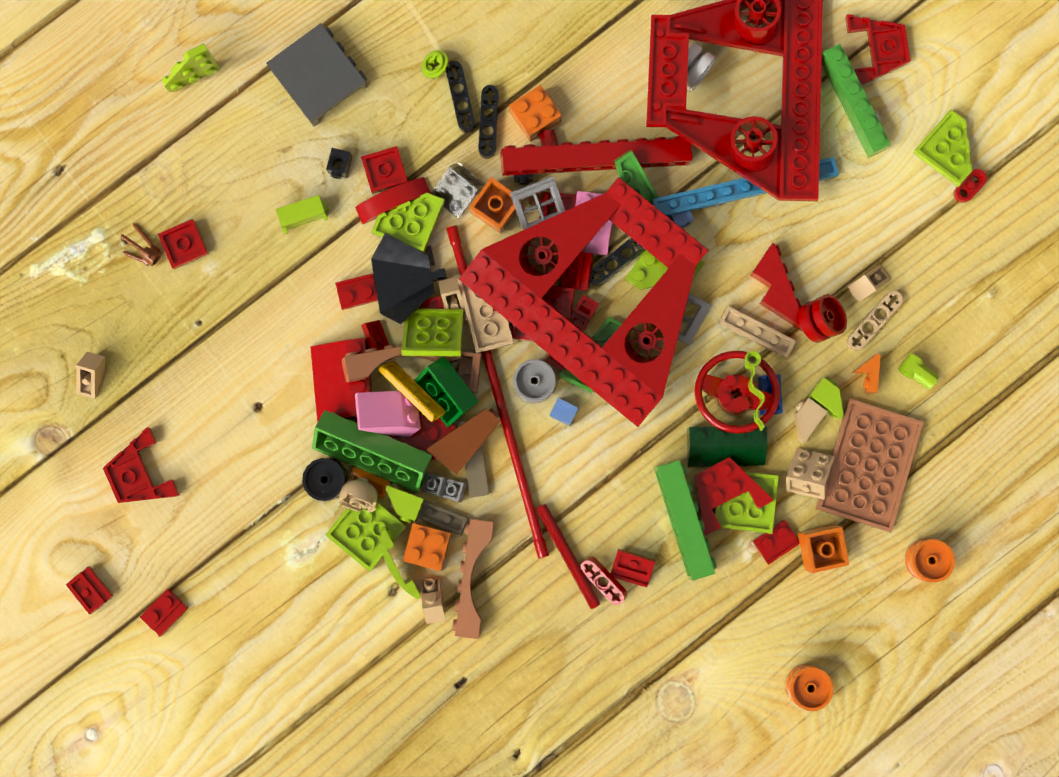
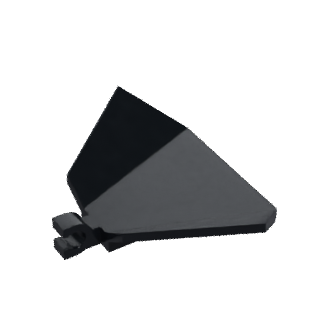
(402, 278)

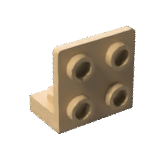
(809, 473)

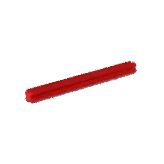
(568, 556)

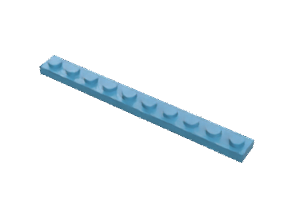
(725, 192)

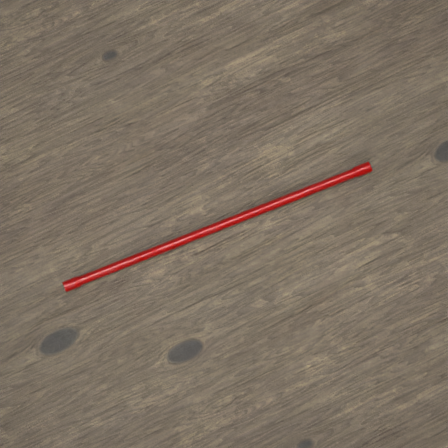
(539, 541)

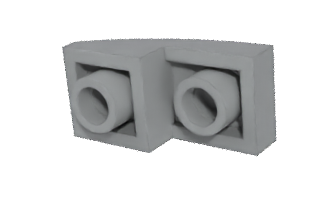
(444, 487)

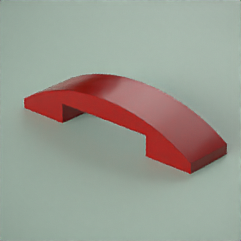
(391, 199)
(581, 317)

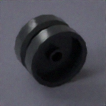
(314, 475)

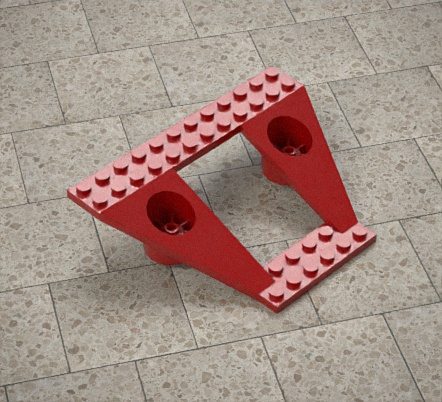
(792, 163)
(615, 371)

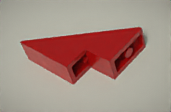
(780, 294)

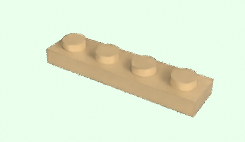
(757, 332)

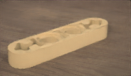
(874, 321)

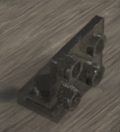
(458, 188)

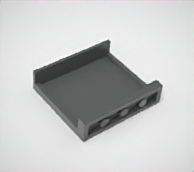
(317, 73)

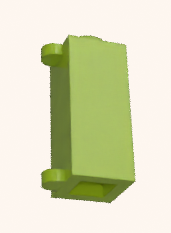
(302, 212)

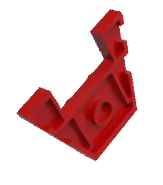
(886, 43)
(427, 435)
(130, 477)
(722, 484)

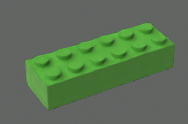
(371, 451)
(684, 520)

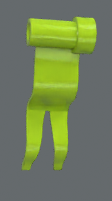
(756, 359)

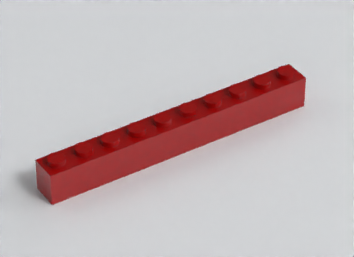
(593, 156)

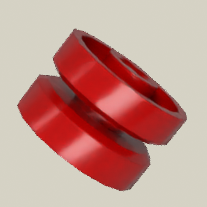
(822, 318)

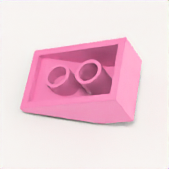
(600, 243)
(387, 413)

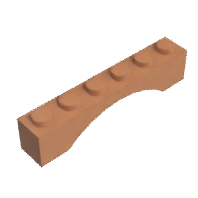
(360, 366)
(468, 618)

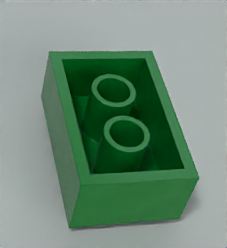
(447, 390)

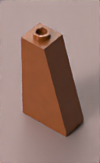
(462, 442)

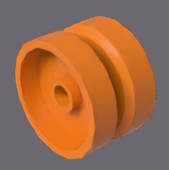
(941, 562)
(817, 696)

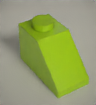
(828, 397)
(405, 504)

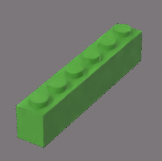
(854, 101)

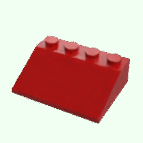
(329, 380)

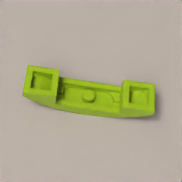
(408, 584)

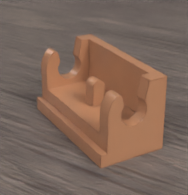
(470, 369)

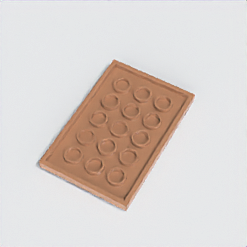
(870, 465)

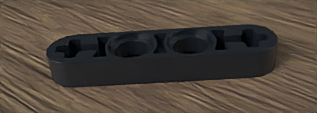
(461, 96)
(488, 121)
(621, 262)

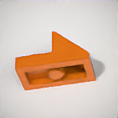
(871, 369)

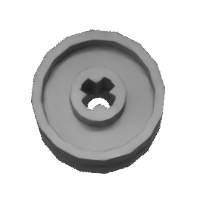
(537, 370)

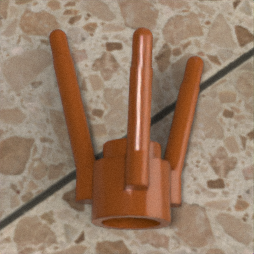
(150, 255)

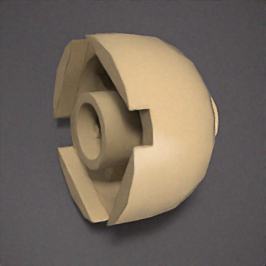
(358, 495)

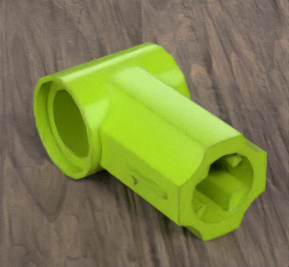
(914, 368)

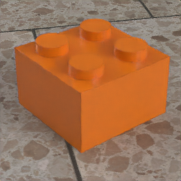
(535, 113)
(494, 205)
(427, 547)
(823, 548)

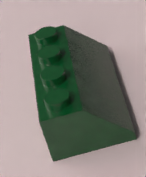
(711, 445)

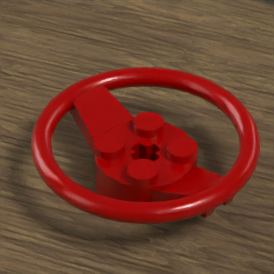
(722, 388)

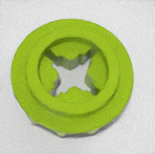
(432, 59)

